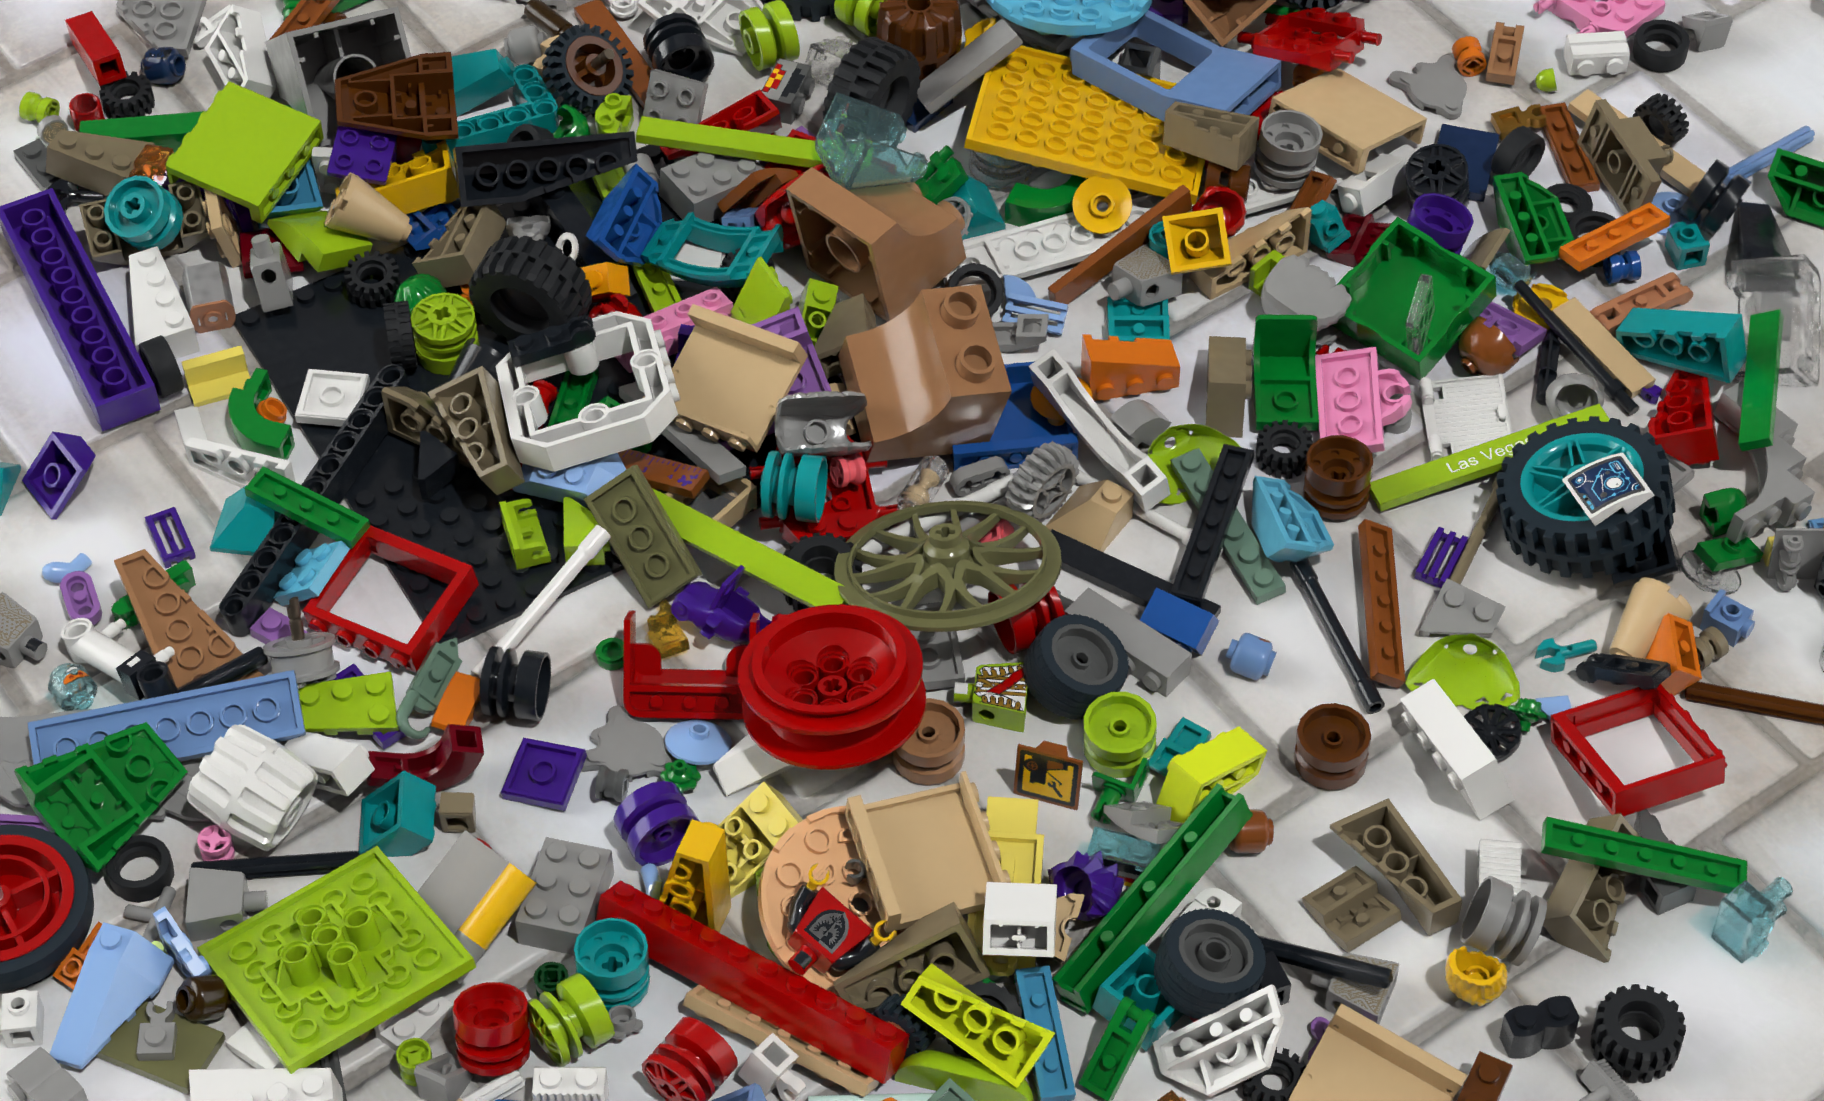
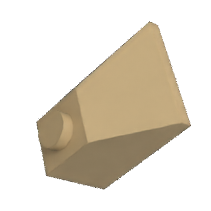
(1095, 514)

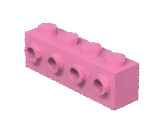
(671, 318)

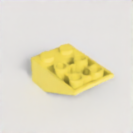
(753, 832)

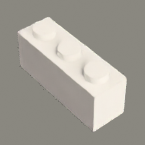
(338, 763)

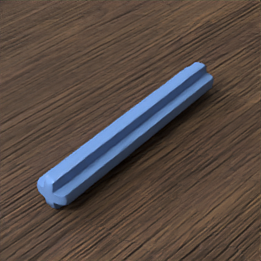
(1765, 156)

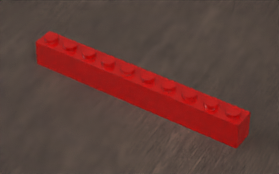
(760, 984)

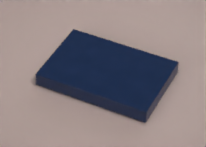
(1478, 151)

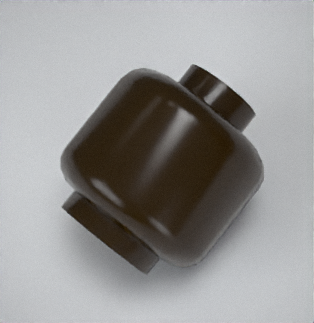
(202, 998)

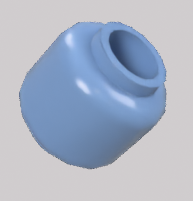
(1251, 656)

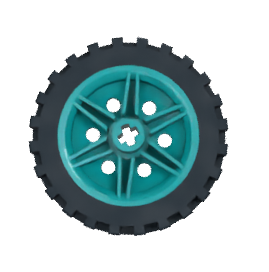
(1547, 520)

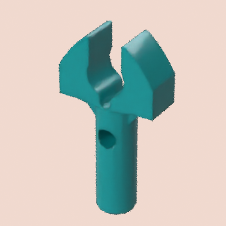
(1561, 653)

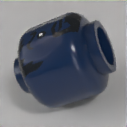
(163, 65)

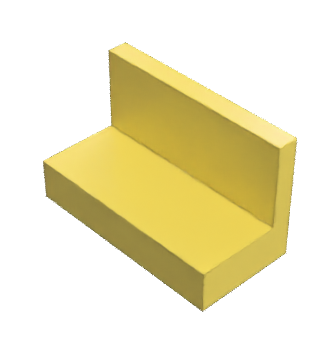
(215, 374)

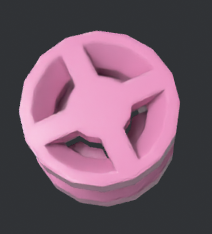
(210, 839)

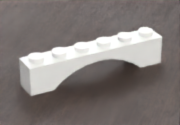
(1072, 401)

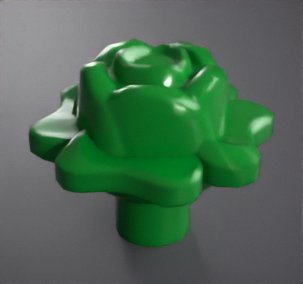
(1527, 712)
(681, 774)

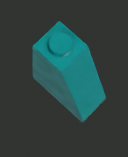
(480, 78)

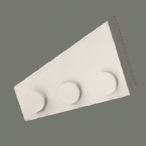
(241, 51)

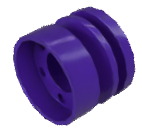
(1442, 219)

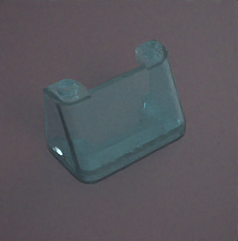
(861, 146)

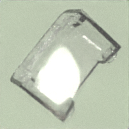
(1795, 288)

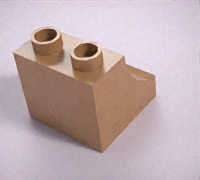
(876, 239)
(928, 376)

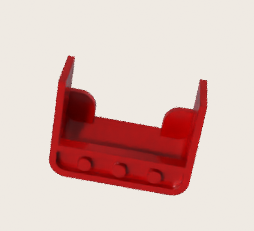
(679, 692)

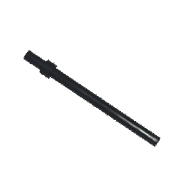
(1613, 387)

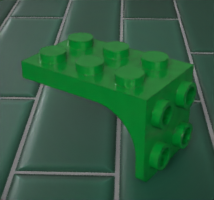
(1285, 370)

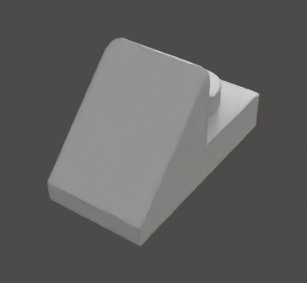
(1709, 28)

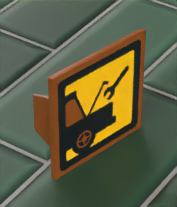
(1048, 774)

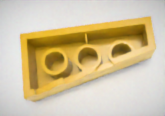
(421, 182)

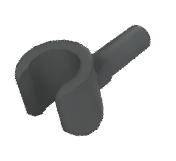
(860, 867)

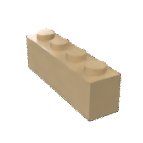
(1283, 232)

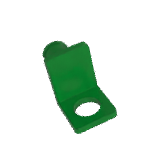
(1116, 790)

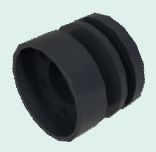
(679, 47)
(1438, 171)
(508, 682)

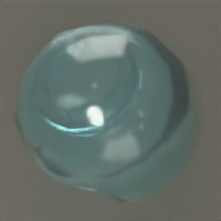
(1510, 270)

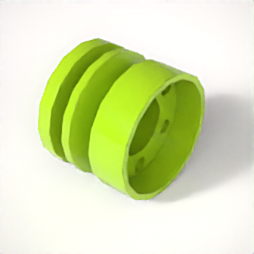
(440, 330)
(574, 1017)

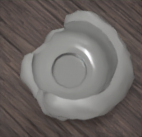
(1572, 393)

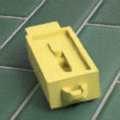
(1021, 854)

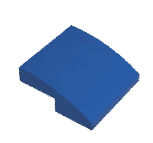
(429, 225)

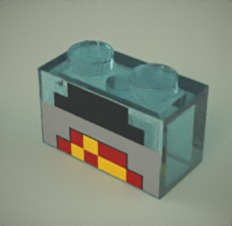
(1124, 849)

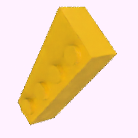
(700, 876)

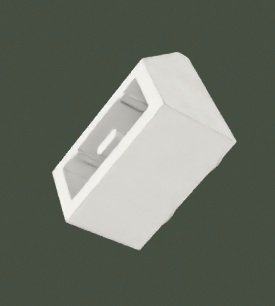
(1020, 919)

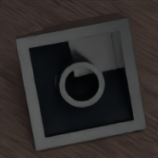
(1660, 563)

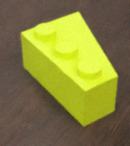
(1227, 760)

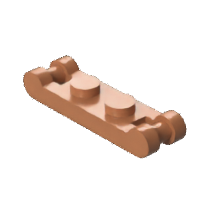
(1650, 295)

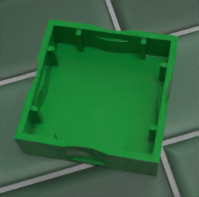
(1385, 287)

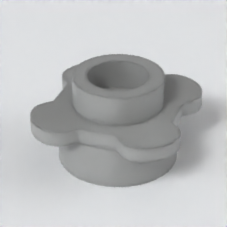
(624, 1021)

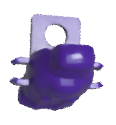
(718, 611)

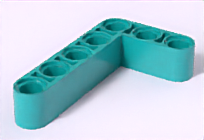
(534, 107)

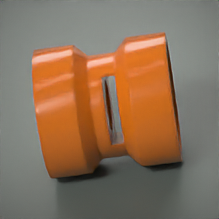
(1469, 56)

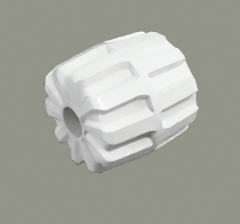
(252, 787)

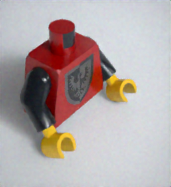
(827, 931)

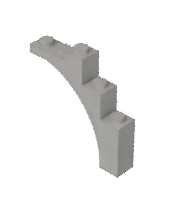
(1778, 470)

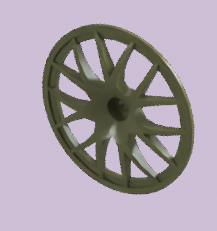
(950, 561)

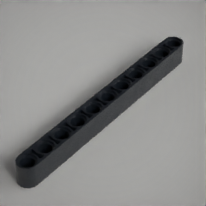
(331, 478)

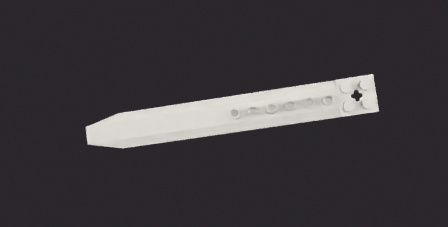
(1065, 242)

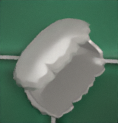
(1306, 290)
(817, 423)

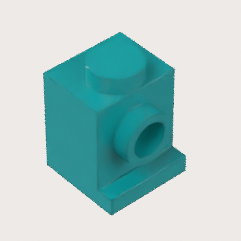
(1327, 227)
(1685, 239)

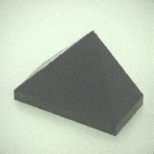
(1142, 59)

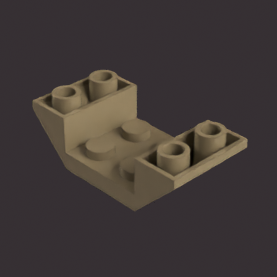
(112, 249)

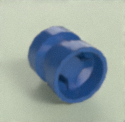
(1622, 266)

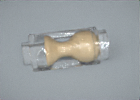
(931, 474)

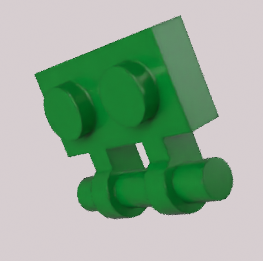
(946, 180)

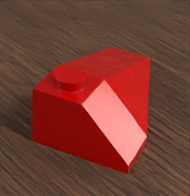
(750, 114)
(1686, 420)

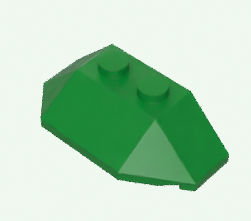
(1799, 186)
(1532, 216)

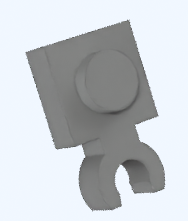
(158, 1037)

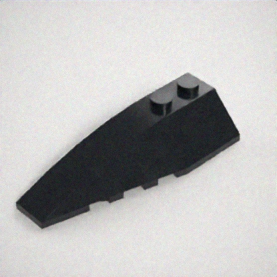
(534, 167)
(573, 212)

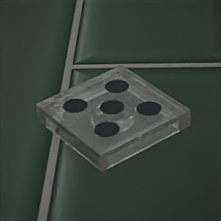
(1420, 314)

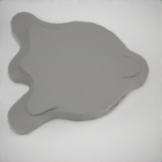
(1434, 86)
(627, 745)

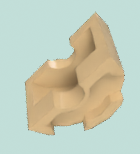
(1067, 910)

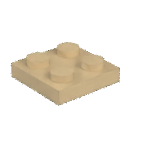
(222, 227)

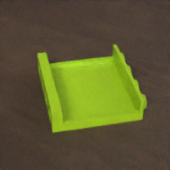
(246, 149)

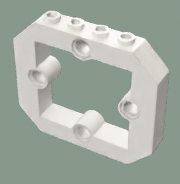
(598, 429)

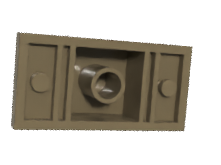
(1624, 155)

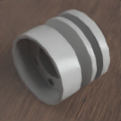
(1287, 148)
(1507, 922)

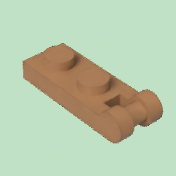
(1504, 53)

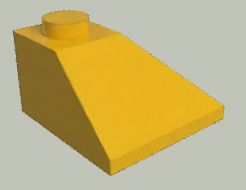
(1196, 241)

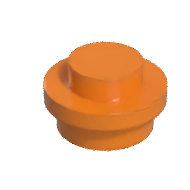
(272, 410)

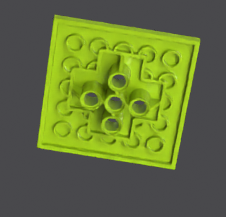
(336, 959)

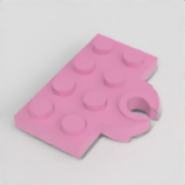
(1357, 394)

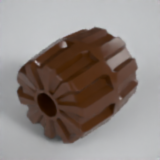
(923, 27)

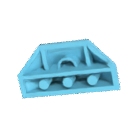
(1286, 522)

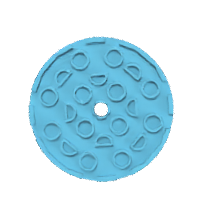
(1071, 16)

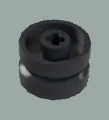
(1715, 198)

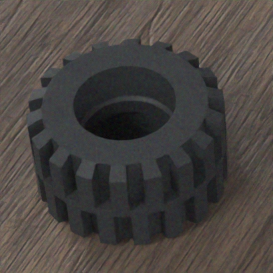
(819, 555)
(1644, 1010)

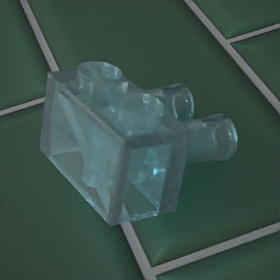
(1749, 917)

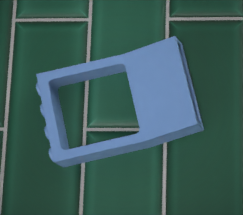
(1220, 81)

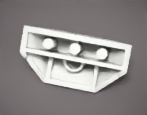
(1224, 1045)

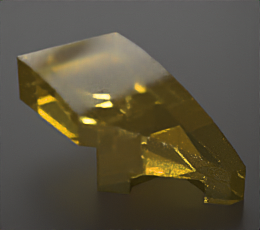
(666, 632)

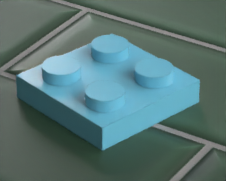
(311, 572)

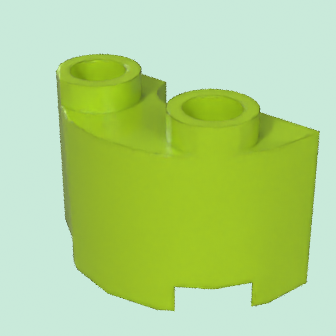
(614, 114)

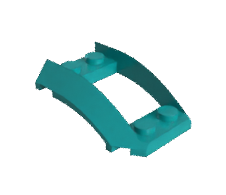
(725, 239)

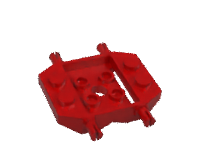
(1292, 40)
(842, 515)

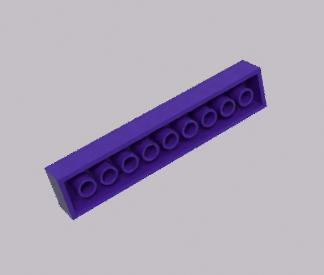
(78, 310)

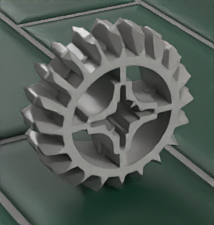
(1043, 481)

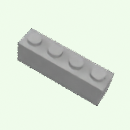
(1150, 654)

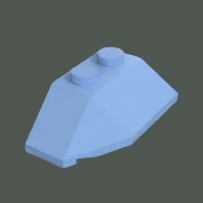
(571, 482)

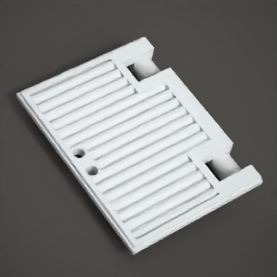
(1466, 414)

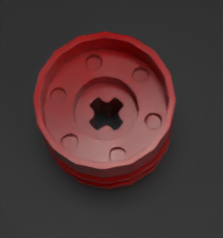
(1020, 630)
(491, 1029)
(690, 1062)

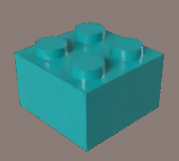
(1137, 982)

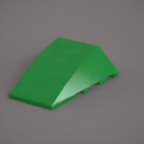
(102, 790)

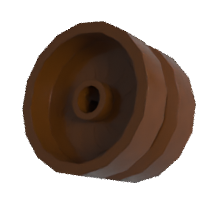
(1332, 746)

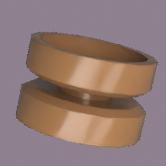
(935, 748)

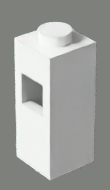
(1373, 186)

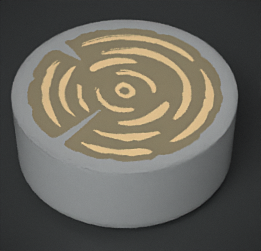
(50, 127)

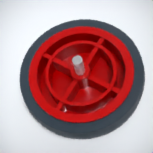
(42, 904)

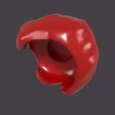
(1230, 201)

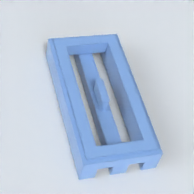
(1062, 308)

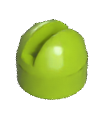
(1546, 80)

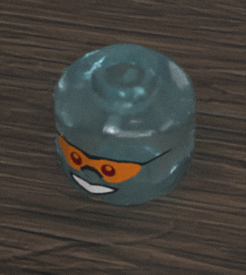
(72, 687)

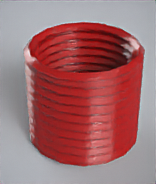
(85, 108)

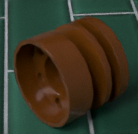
(1338, 477)

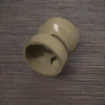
(1710, 645)

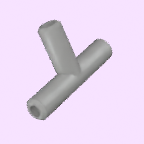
(146, 914)

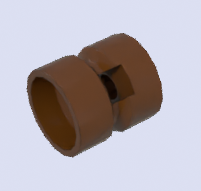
(1238, 180)

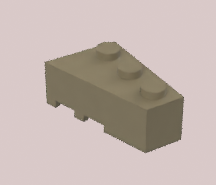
(1211, 133)
(92, 159)
(462, 245)
(1228, 384)

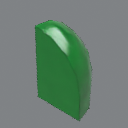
(1719, 508)

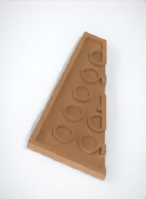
(174, 620)

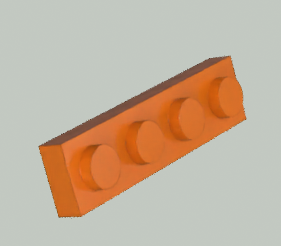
(1614, 236)

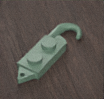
(429, 685)

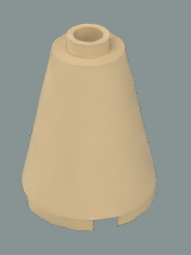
(366, 213)
(1643, 615)

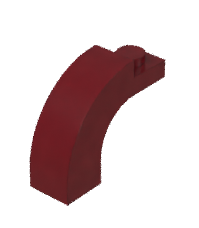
(442, 764)

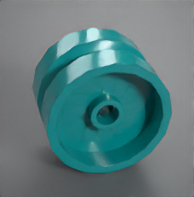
(143, 213)

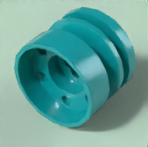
(790, 486)
(614, 961)

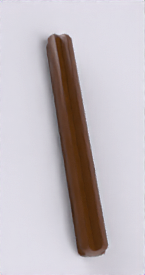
(1756, 702)

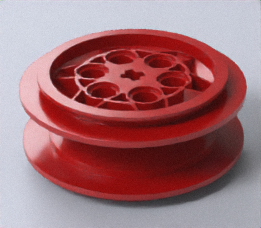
(832, 686)

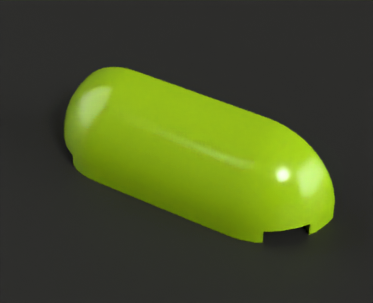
(933, 1068)

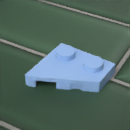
(179, 946)

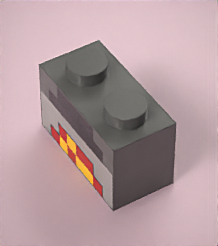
(789, 87)

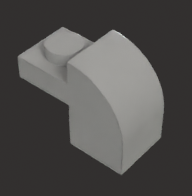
(1140, 422)

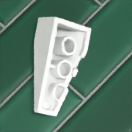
(746, 766)

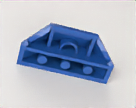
(628, 218)

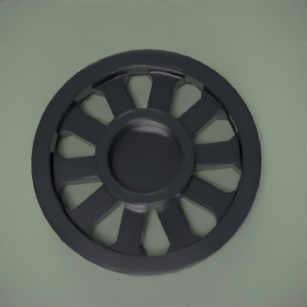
(1493, 731)

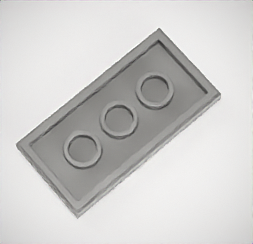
(968, 65)

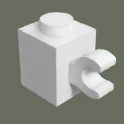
(770, 1068)

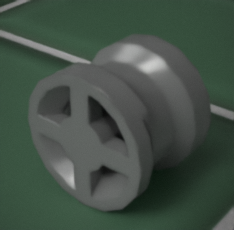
(612, 784)

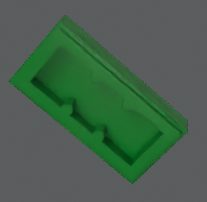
(1724, 554)

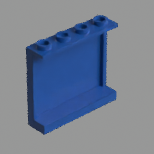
(1018, 428)

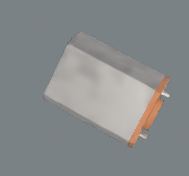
(208, 296)

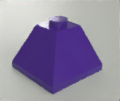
(58, 471)

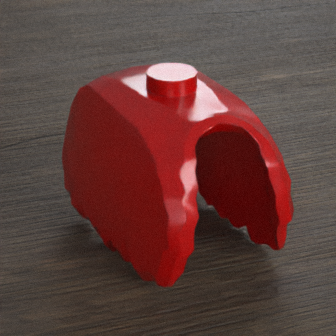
(777, 210)

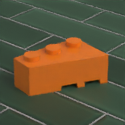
(1127, 367)

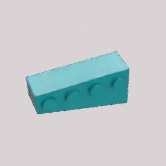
(1686, 340)

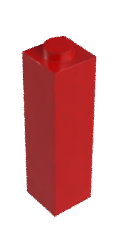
(96, 48)

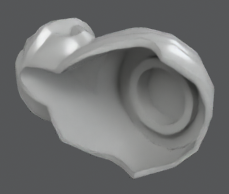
(534, 226)

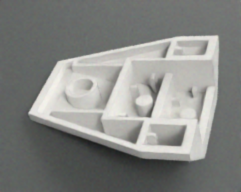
(716, 18)

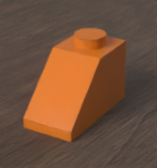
(1677, 646)

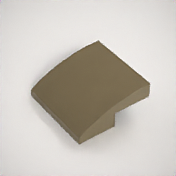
(1485, 247)
(1351, 909)

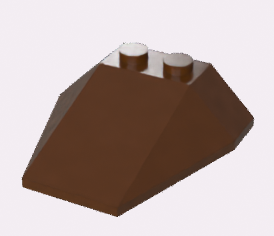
(401, 98)

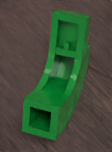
(1032, 204)
(250, 428)

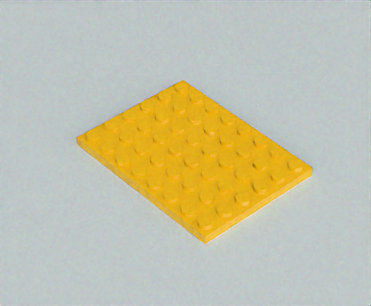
(1054, 120)

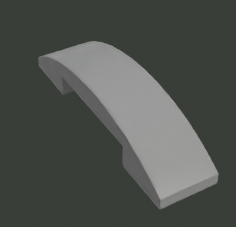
(1025, 333)

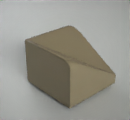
(457, 812)

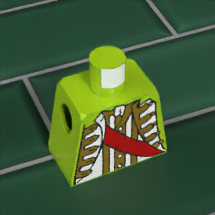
(996, 696)

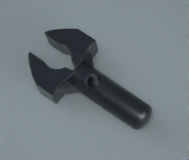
(75, 195)

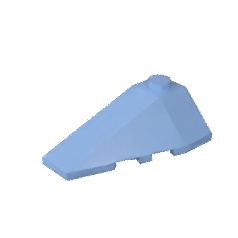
(112, 984)

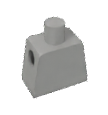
(271, 273)
(219, 902)

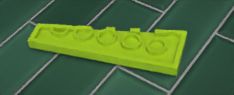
(350, 705)

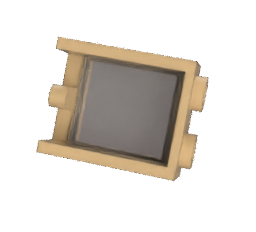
(723, 502)

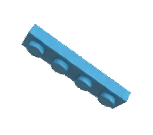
(1040, 1007)

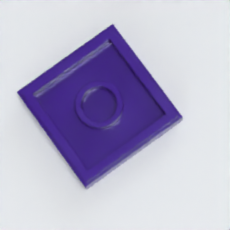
(544, 774)

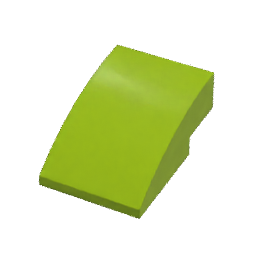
(313, 241)

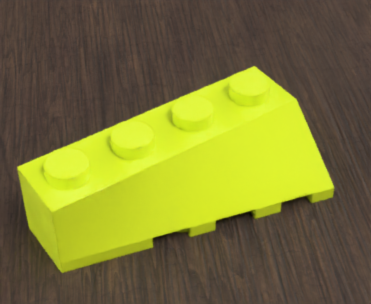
(985, 1032)

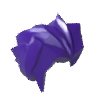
(1089, 877)

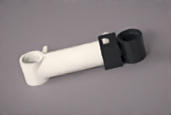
(138, 672)

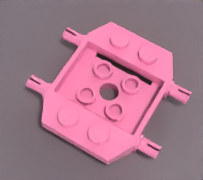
(1605, 14)

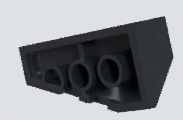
(1759, 233)

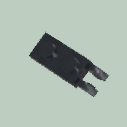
(552, 341)
(1623, 670)

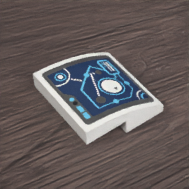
(1607, 487)

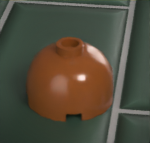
(1485, 349)

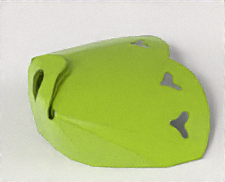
(1203, 437)
(1465, 675)

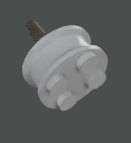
(303, 652)

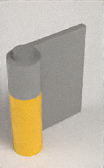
(475, 893)

